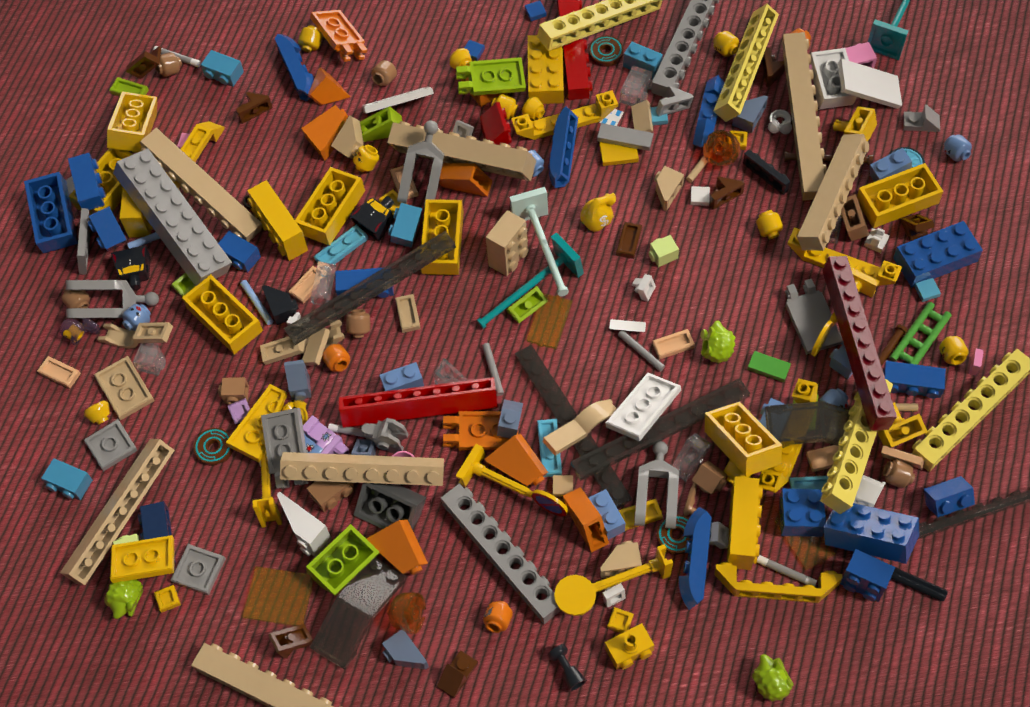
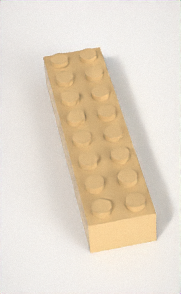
(456, 149)

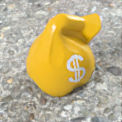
(598, 212)

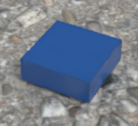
(535, 10)
(475, 49)

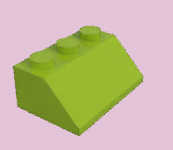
(341, 560)

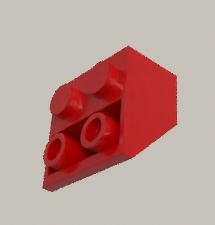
(495, 126)

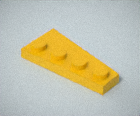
(249, 434)

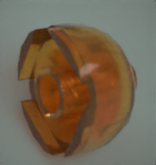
(721, 148)
(406, 612)

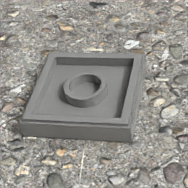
(110, 445)
(198, 569)

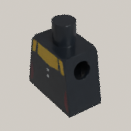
(374, 217)
(133, 265)

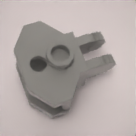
(386, 434)

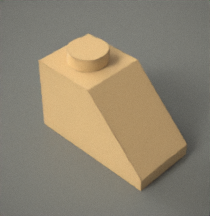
(349, 138)
(668, 185)
(623, 558)

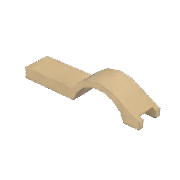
(144, 334)
(285, 348)
(579, 427)

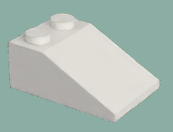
(827, 79)
(310, 532)

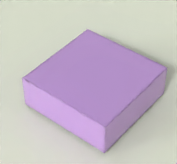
(239, 410)

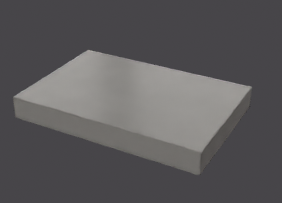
(83, 242)

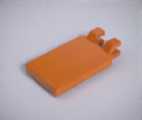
(339, 33)
(473, 429)

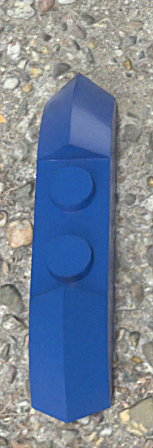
(292, 59)
(707, 117)
(562, 148)
(698, 532)

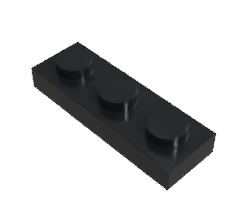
(766, 172)

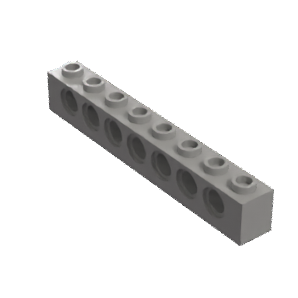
(683, 45)
(461, 496)

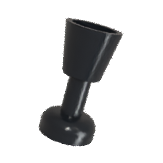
(571, 674)

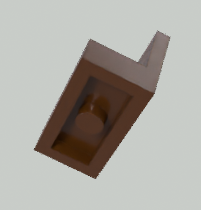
(144, 63)

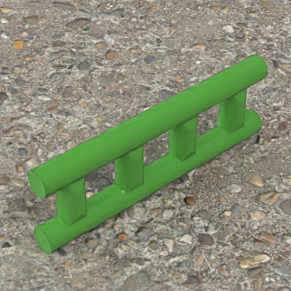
(918, 325)

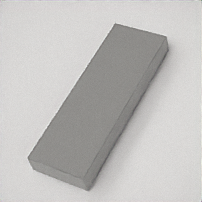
(625, 137)

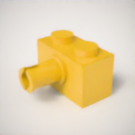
(862, 122)
(902, 430)
(629, 647)

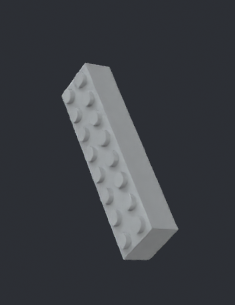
(171, 217)

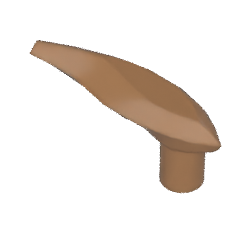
(688, 508)

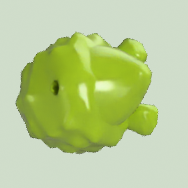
(717, 343)
(123, 597)
(772, 679)

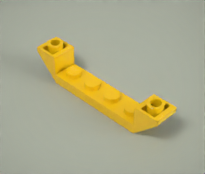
(590, 114)
(198, 140)
(886, 274)
(778, 476)
(766, 590)

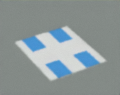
(613, 118)

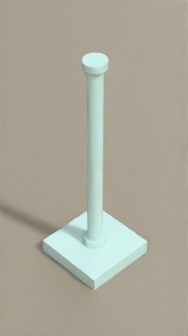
(531, 206)

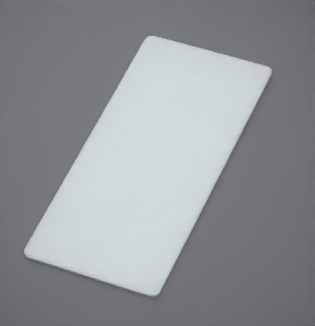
(627, 325)

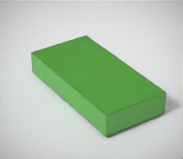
(769, 366)

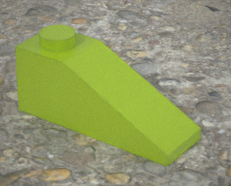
(379, 125)

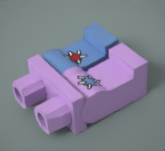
(321, 439)

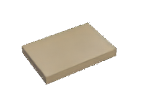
(124, 387)

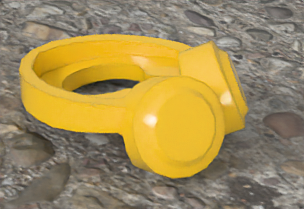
(298, 404)

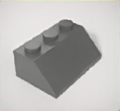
(388, 503)

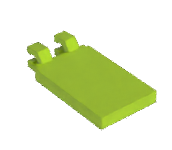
(491, 77)

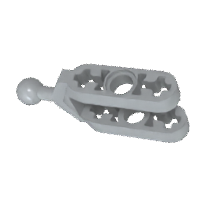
(425, 148)
(129, 298)
(659, 469)

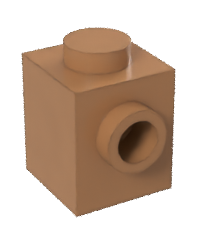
(233, 389)
(710, 478)

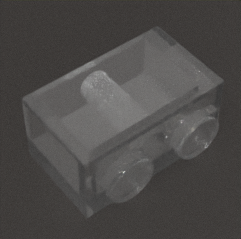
(636, 86)
(323, 283)

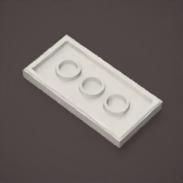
(869, 83)
(408, 96)
(643, 406)

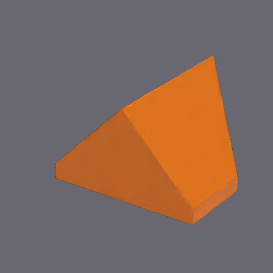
(326, 89)

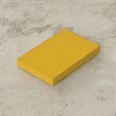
(142, 559)

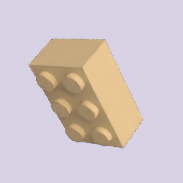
(507, 243)

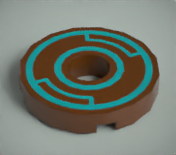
(606, 42)
(203, 442)
(664, 536)

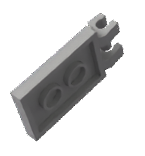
(809, 316)
(283, 433)

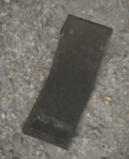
(806, 422)
(355, 611)

